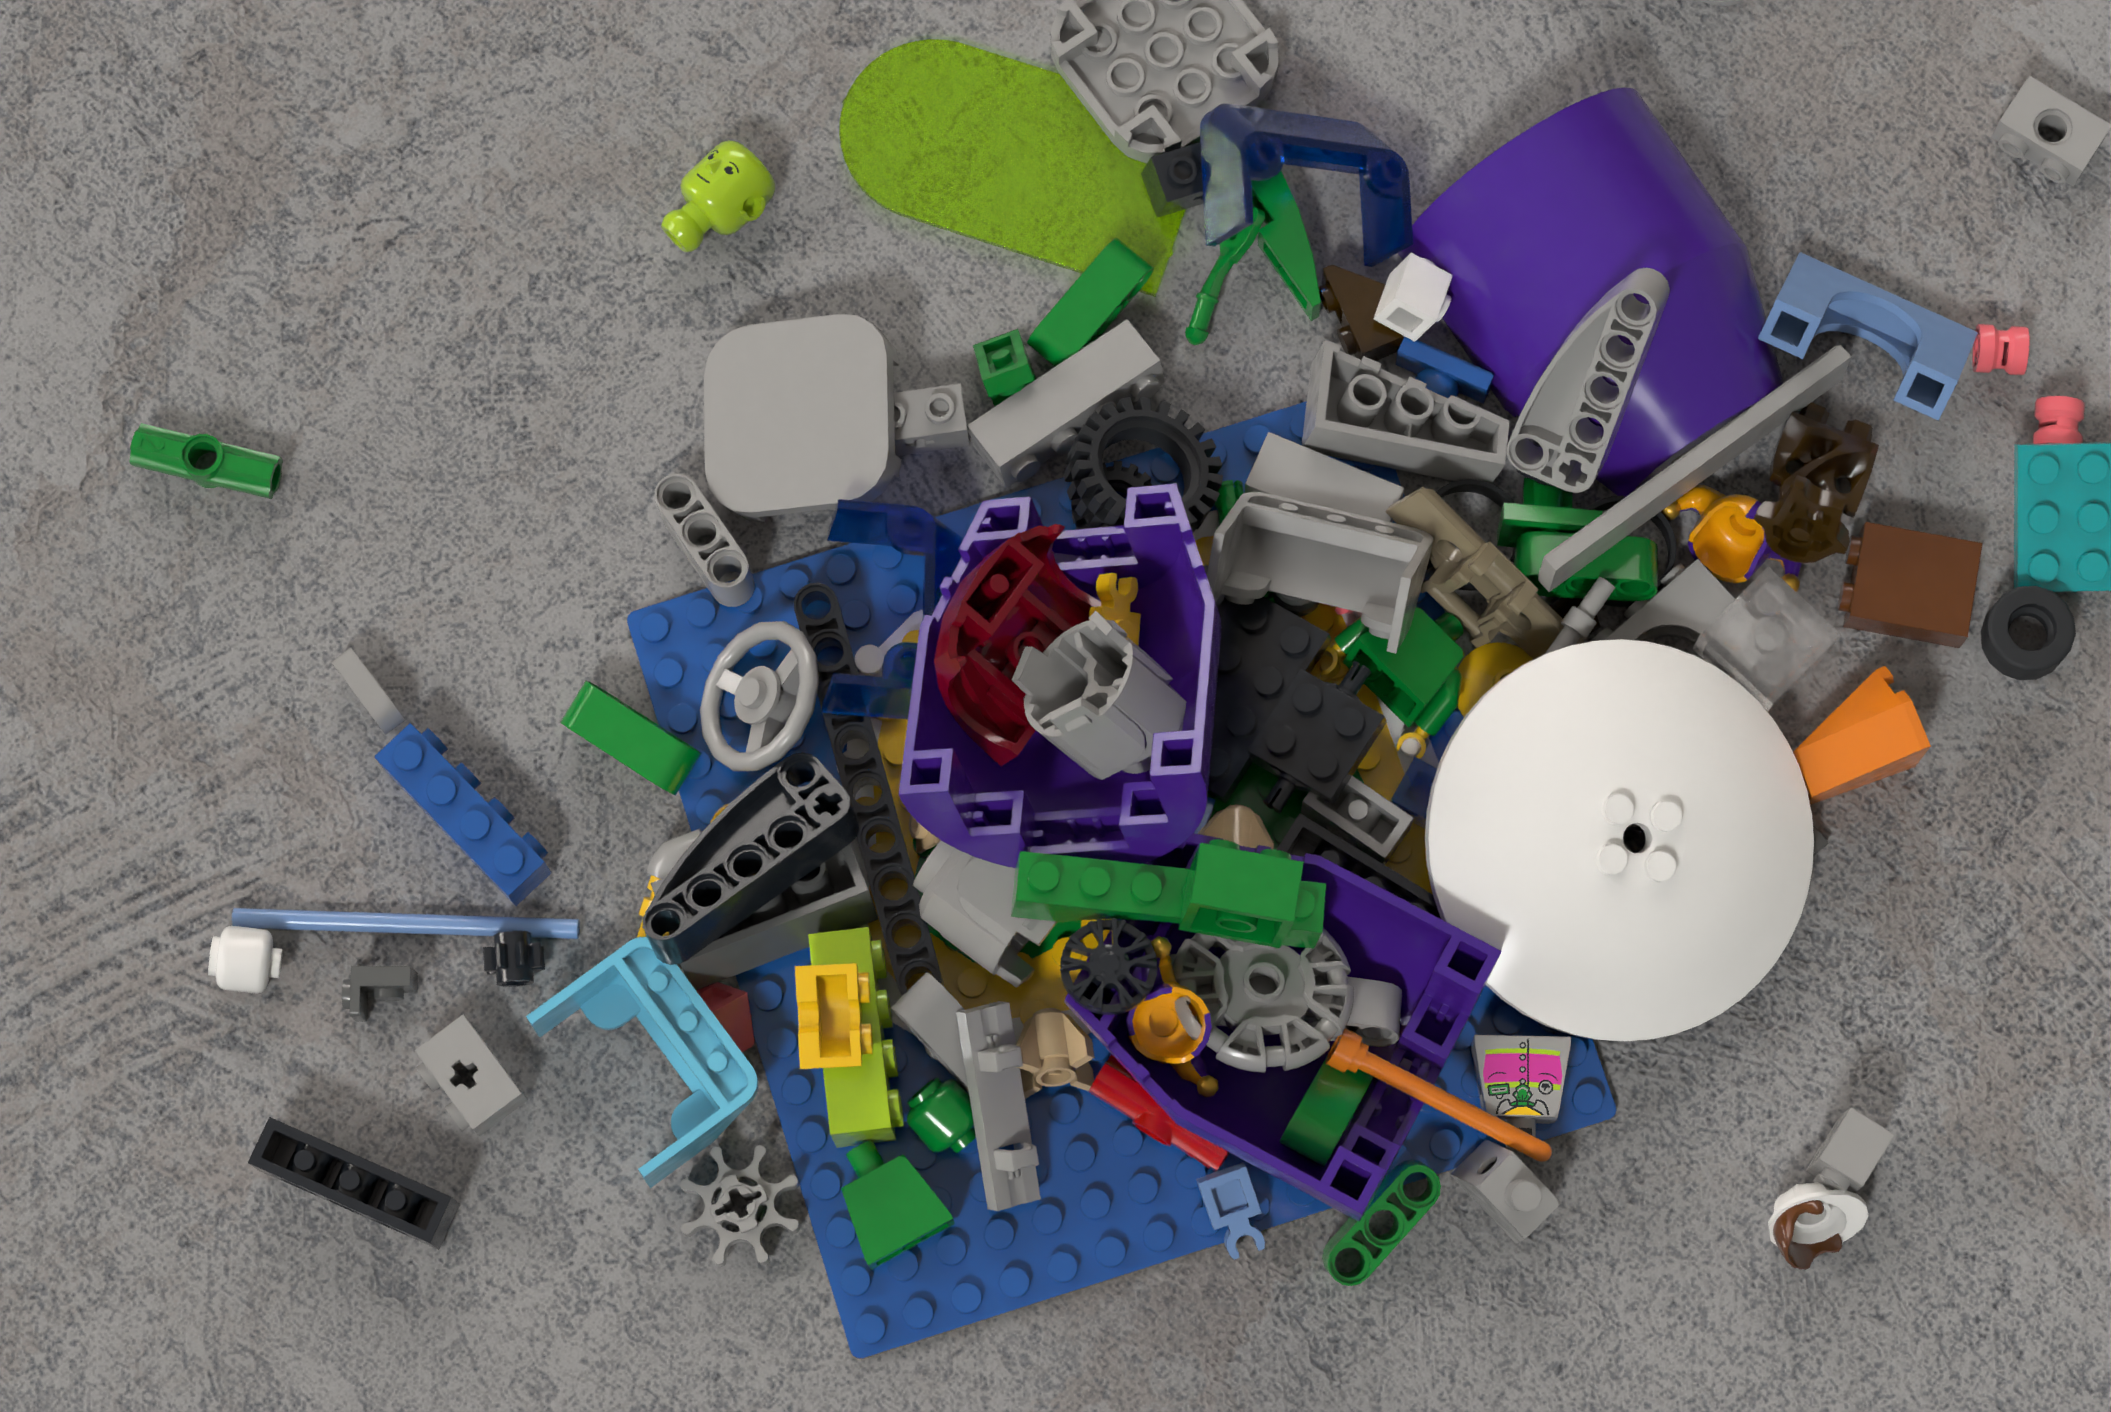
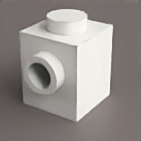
(1414, 297)

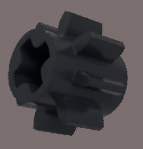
(513, 958)

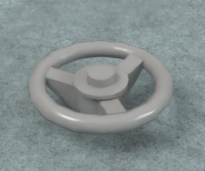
(771, 701)

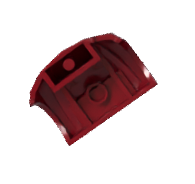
(1000, 608)

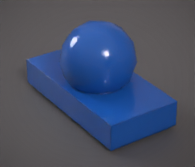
(1443, 371)

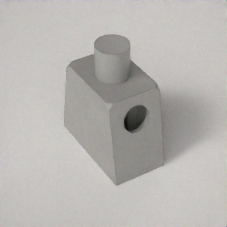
(1506, 1191)

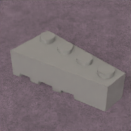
(1397, 423)

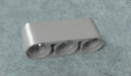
(708, 560)
(932, 1018)

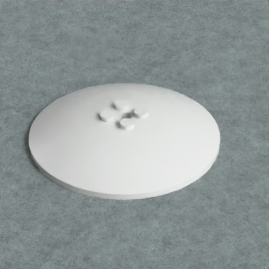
(1536, 857)

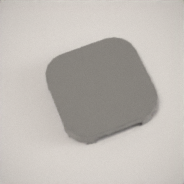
(1161, 65)
(799, 415)

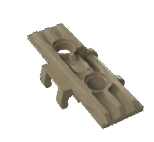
(1486, 569)

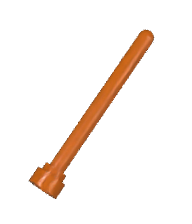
(1352, 1054)

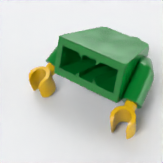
(1417, 681)

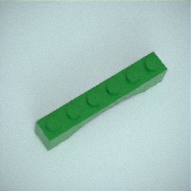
(1093, 889)

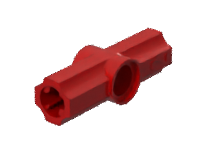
(1126, 1095)

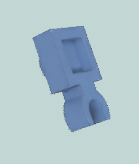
(1230, 1203)

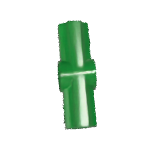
(178, 452)

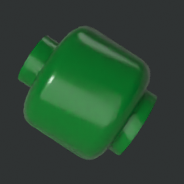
(942, 1115)

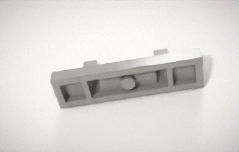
(998, 1105)

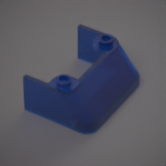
(1254, 144)
(911, 533)

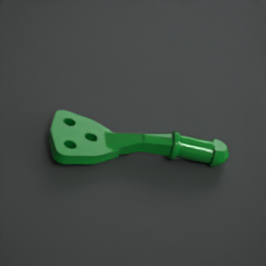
(1230, 253)

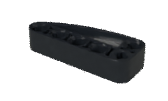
(748, 839)

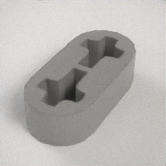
(368, 691)

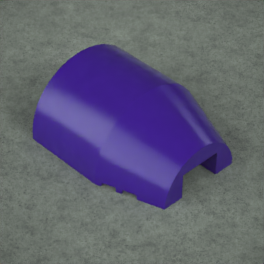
(1560, 224)
(1042, 795)
(1384, 941)

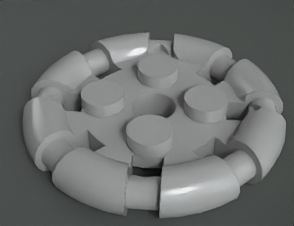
(1260, 1014)

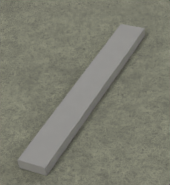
(1693, 468)

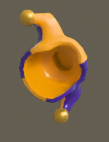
(1728, 536)
(1158, 1031)

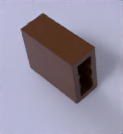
(1910, 584)

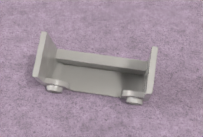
(1322, 559)

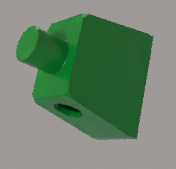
(890, 1205)

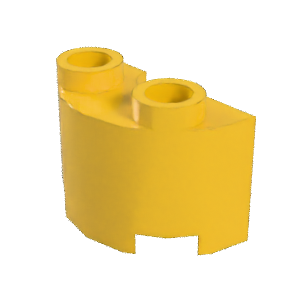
(832, 1015)

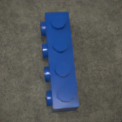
(462, 814)

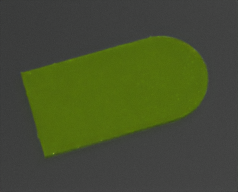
(997, 157)

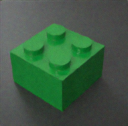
(1241, 893)

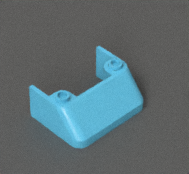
(684, 1029)

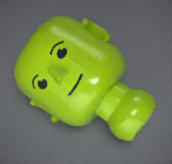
(720, 194)

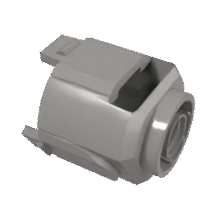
(1099, 697)
(972, 910)

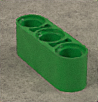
(1091, 303)
(1627, 565)
(630, 737)
(1325, 1112)
(1375, 1248)

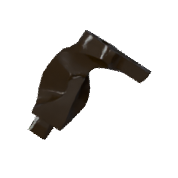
(1809, 510)

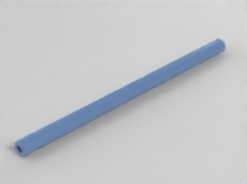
(403, 923)

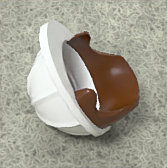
(1814, 1221)

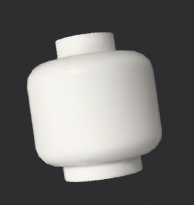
(244, 959)

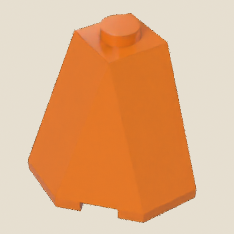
(1862, 740)

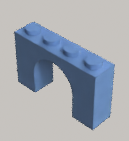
(1922, 342)

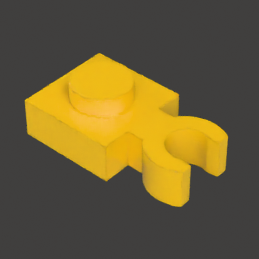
(1116, 604)

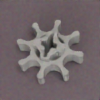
(716, 1215)

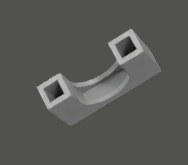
(1681, 609)

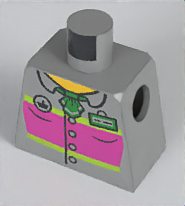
(1521, 1077)

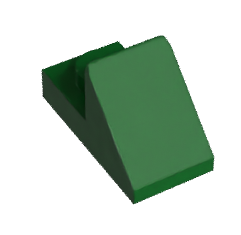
(1004, 365)

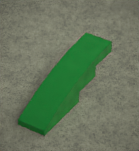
(1286, 242)

